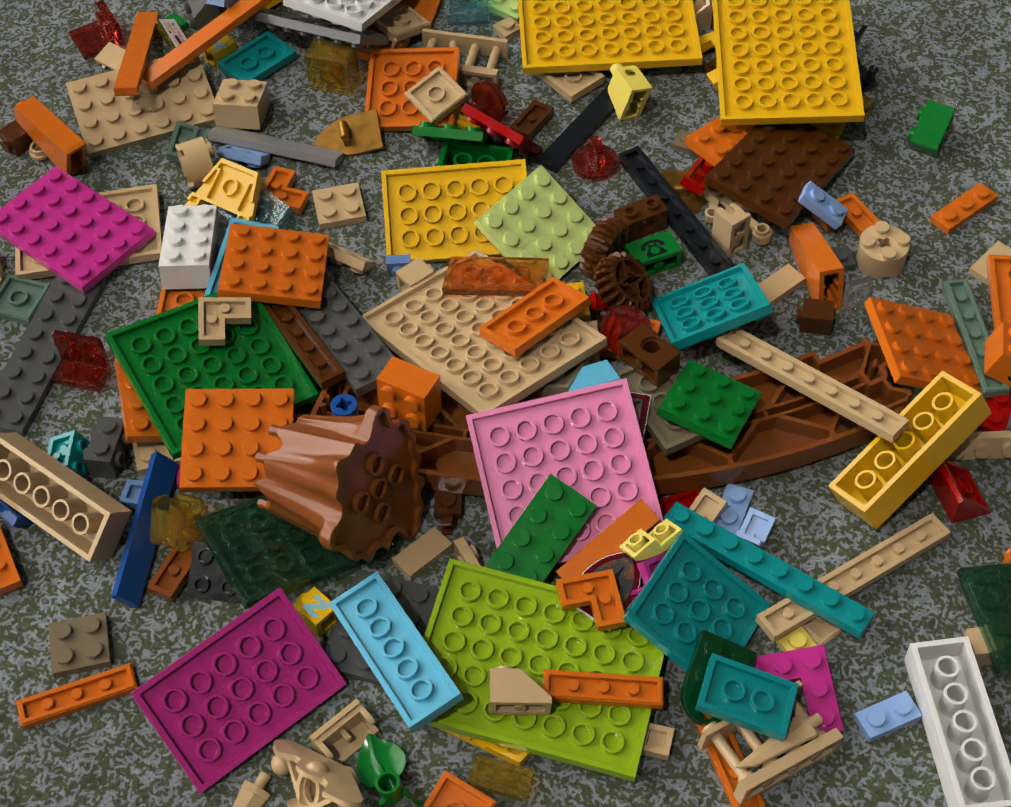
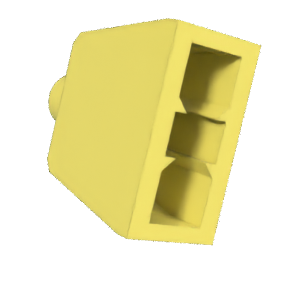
(628, 91)

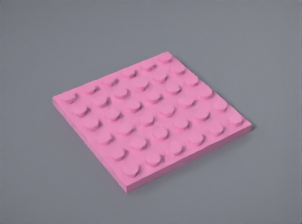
(577, 436)

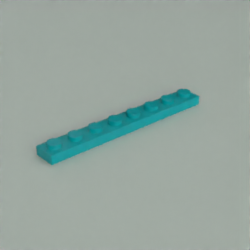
(773, 572)

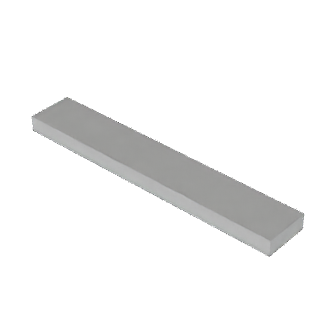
(276, 146)

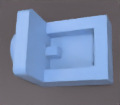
(756, 527)

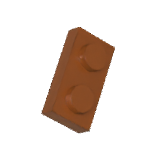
(171, 575)

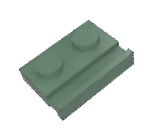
(182, 133)

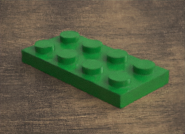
(543, 531)

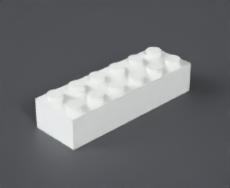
(959, 723)

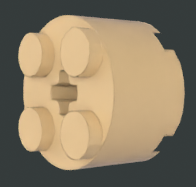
(195, 160)
(882, 251)

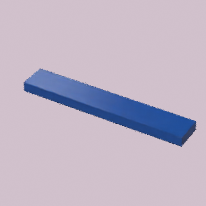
(138, 548)

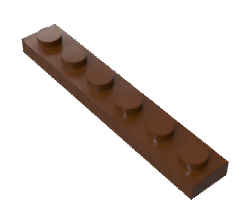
(306, 345)

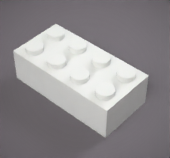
(189, 246)

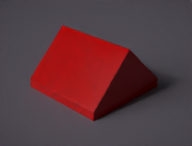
(958, 492)

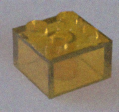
(332, 67)

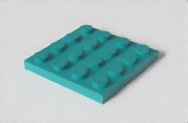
(711, 307)
(690, 595)

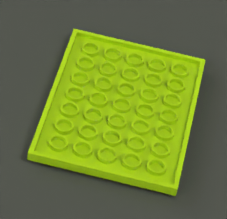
(518, 622)

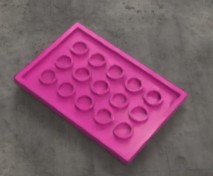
(71, 229)
(238, 689)

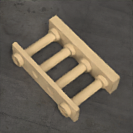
(472, 45)
(775, 770)

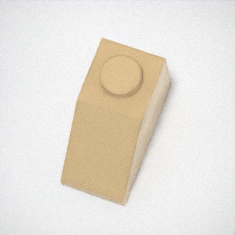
(516, 693)

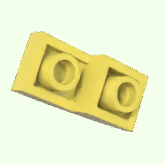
(647, 545)

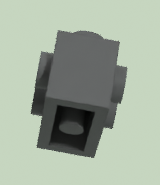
(106, 448)

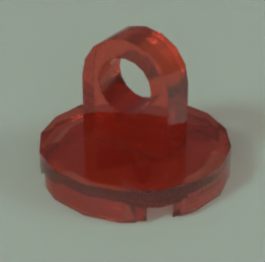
(489, 99)
(595, 161)
(620, 322)

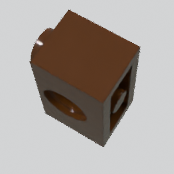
(644, 217)
(649, 354)

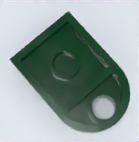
(705, 646)

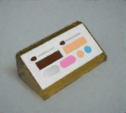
(171, 32)

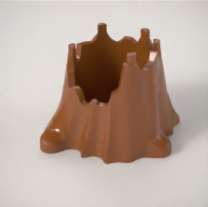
(346, 480)

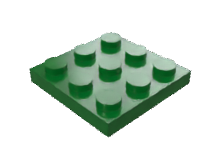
(432, 132)
(709, 403)

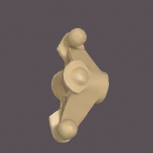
(315, 777)

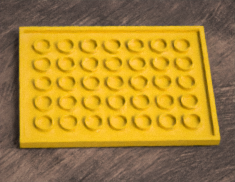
(599, 33)
(786, 62)

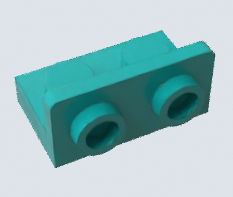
(69, 450)

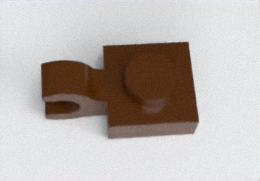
(447, 507)

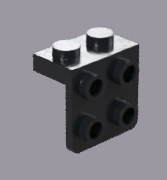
(206, 576)

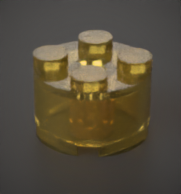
(175, 519)

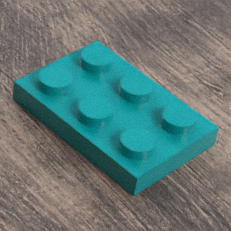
(257, 58)
(747, 697)

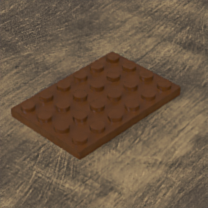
(773, 166)

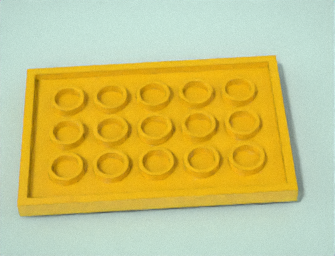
(435, 207)

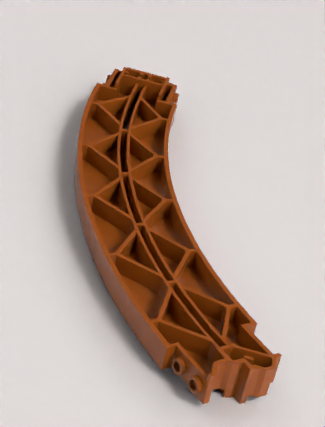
(779, 435)

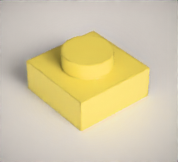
(796, 640)

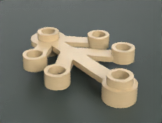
(760, 231)

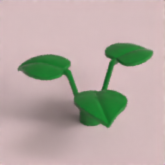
(380, 766)

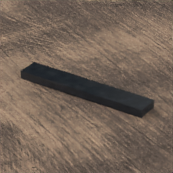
(577, 132)

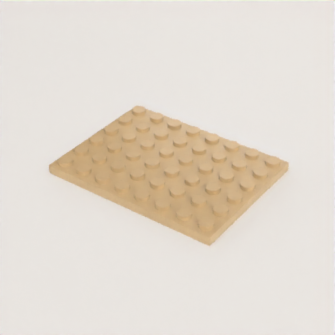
(445, 339)

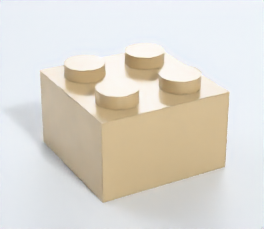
(241, 104)

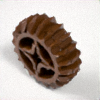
(605, 238)
(623, 281)

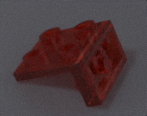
(95, 36)
(82, 361)

